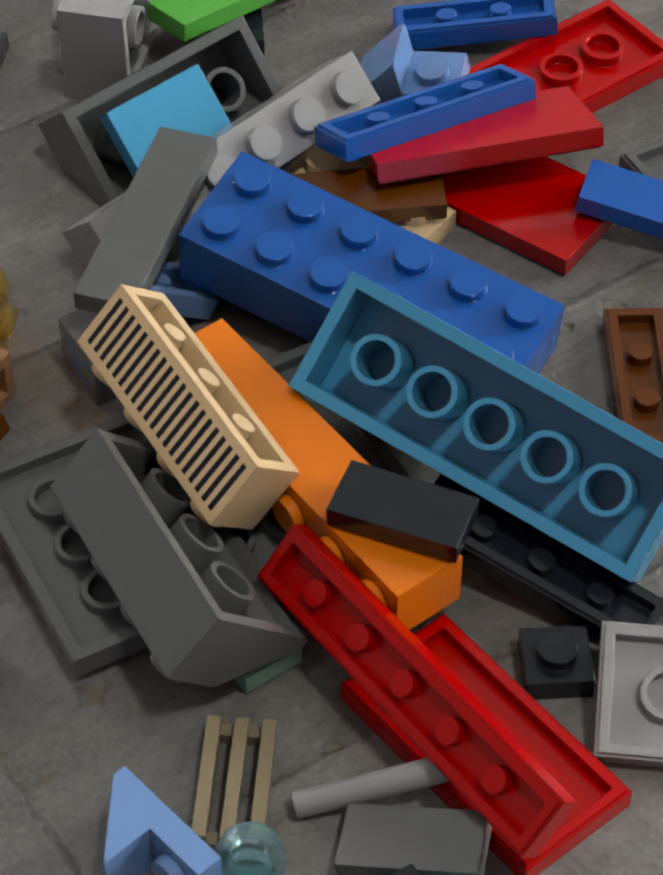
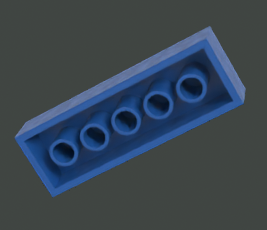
(291, 247)

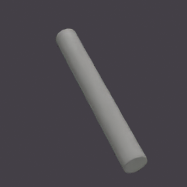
(366, 787)

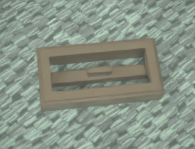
(239, 735)

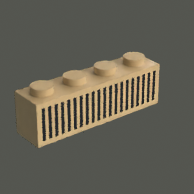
(187, 409)

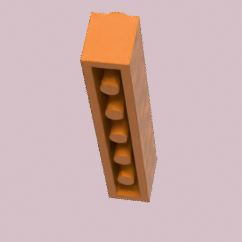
(403, 579)

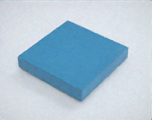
(178, 104)

